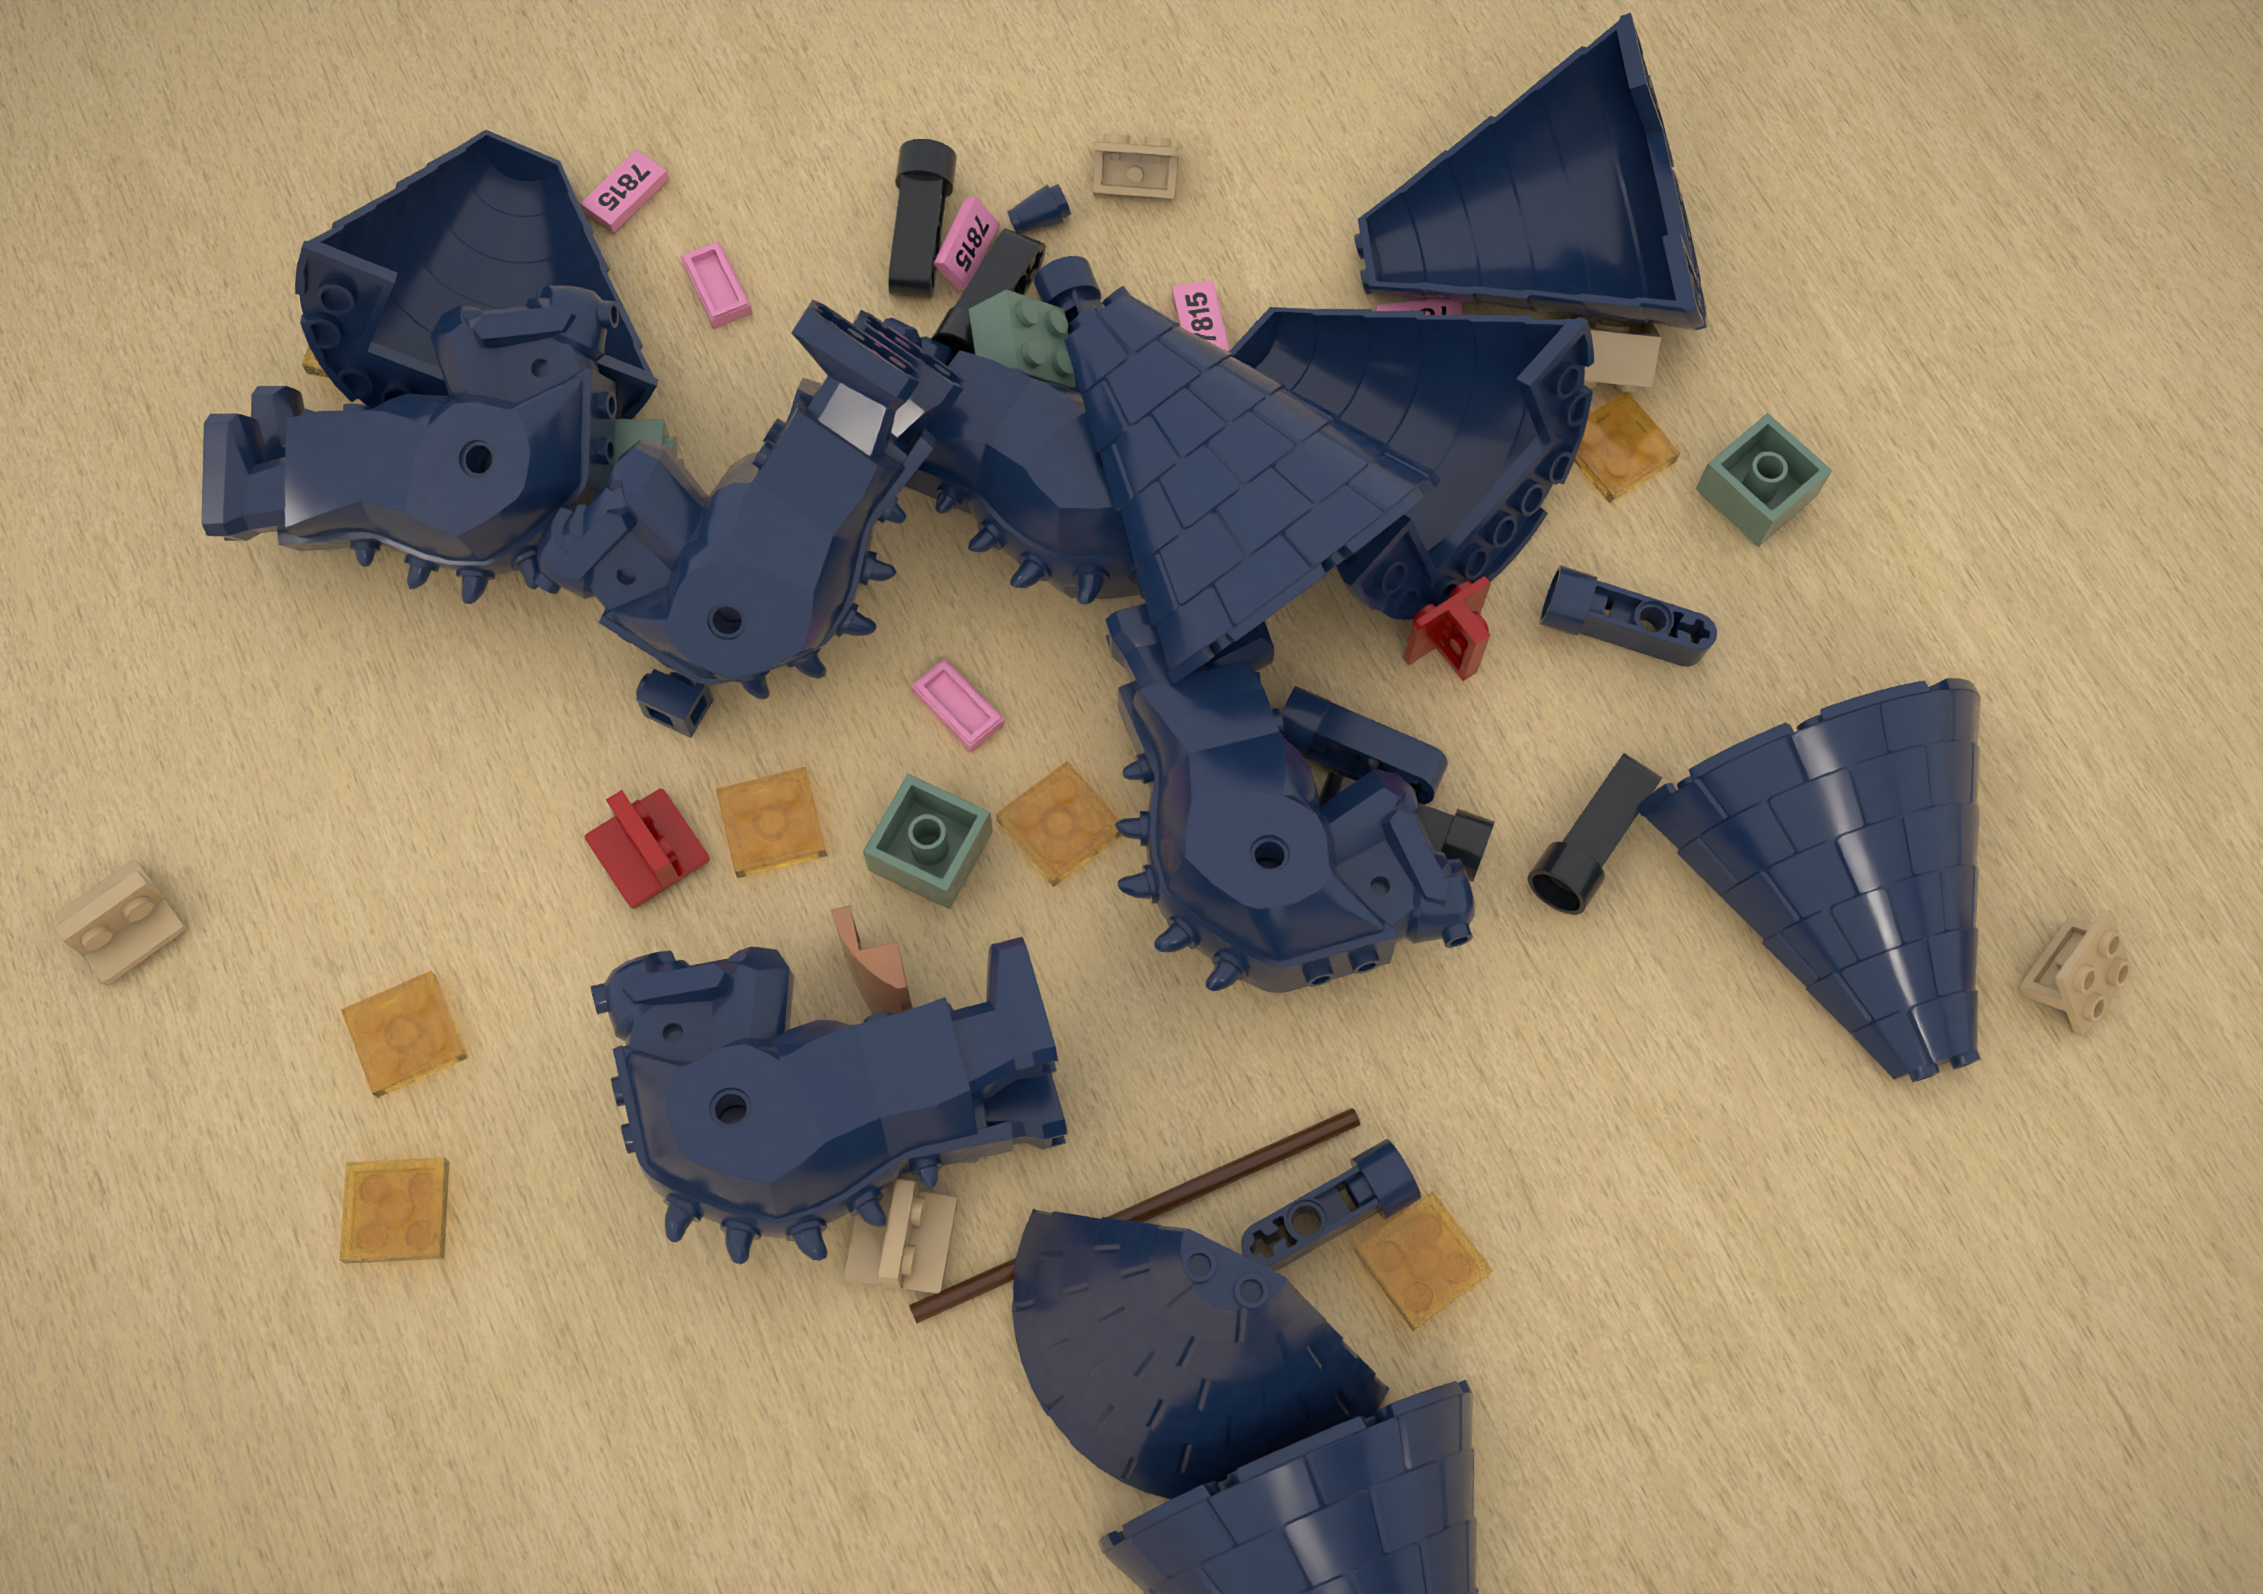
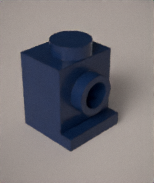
(673, 701)

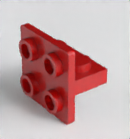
(1453, 629)
(646, 846)

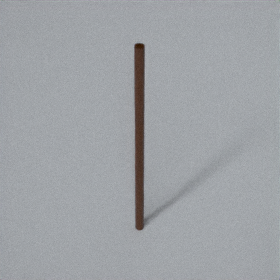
(1155, 1206)

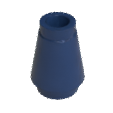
(1040, 210)

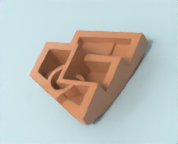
(875, 970)

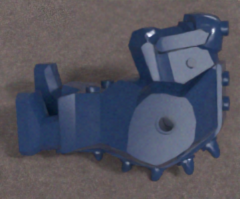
(433, 475)
(1029, 475)
(785, 535)
(1246, 849)
(816, 1119)

